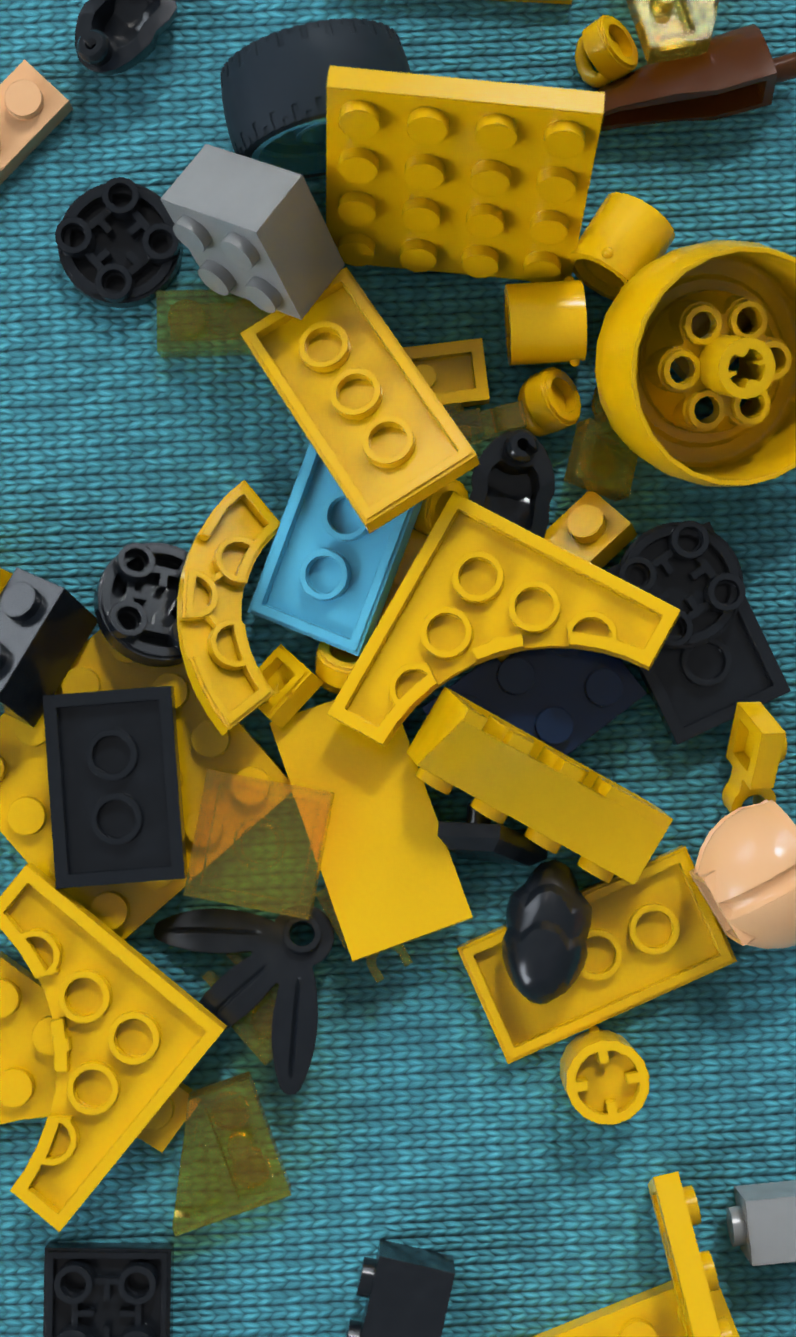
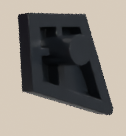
(489, 842)

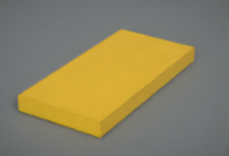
(361, 402)
(382, 842)
(638, 948)

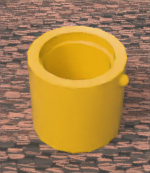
(619, 243)
(546, 322)
(604, 1076)

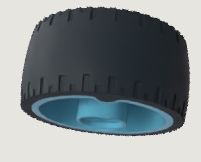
(279, 87)

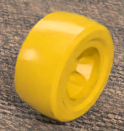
(652, 328)

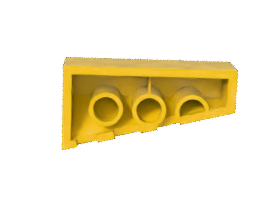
(538, 787)

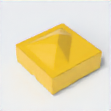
(291, 683)

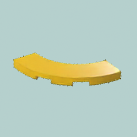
(210, 608)

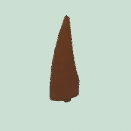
(723, 82)

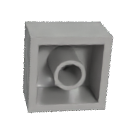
(253, 231)

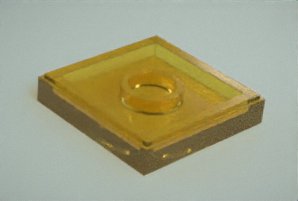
(259, 844)

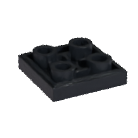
(108, 1289)

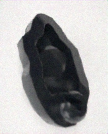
(120, 32)
(515, 480)
(546, 933)

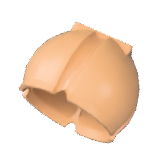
(751, 875)

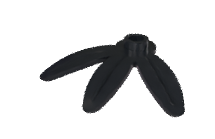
(272, 962)

